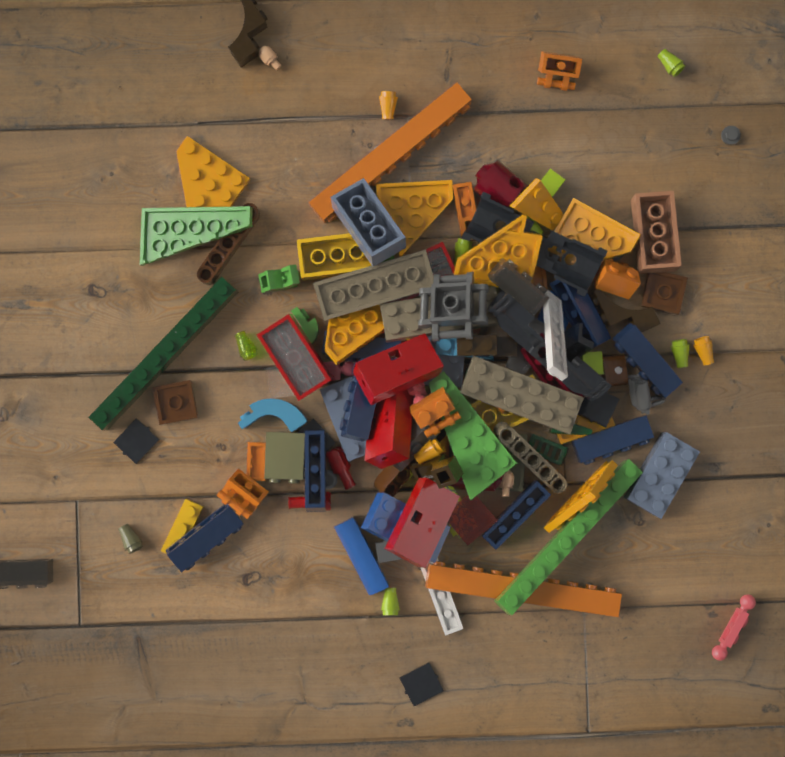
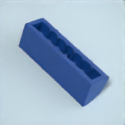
(361, 556)

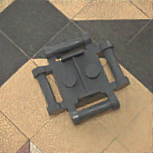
(453, 305)

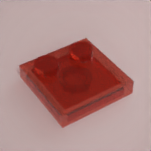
(471, 518)

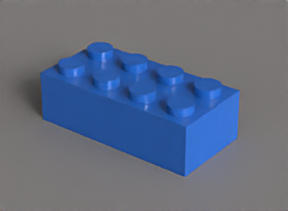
(384, 516)

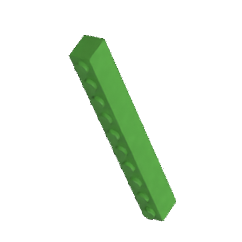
(565, 540)

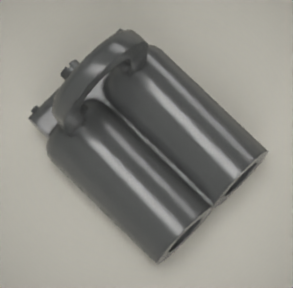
(641, 395)

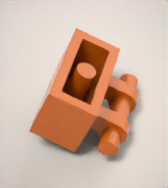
(560, 65)
(617, 278)
(432, 408)
(242, 494)

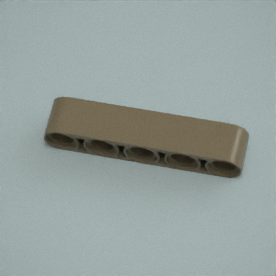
(526, 450)

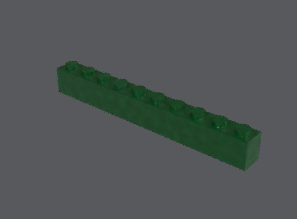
(163, 354)

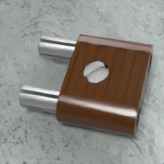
(616, 370)

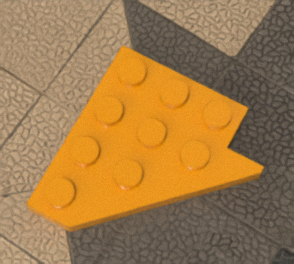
(207, 178)
(415, 205)
(594, 230)
(507, 243)
(352, 332)
(586, 493)

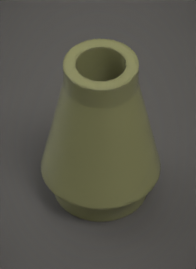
(130, 539)

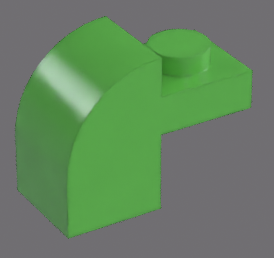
(279, 279)
(310, 328)

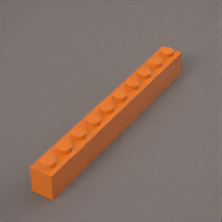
(396, 147)
(548, 594)

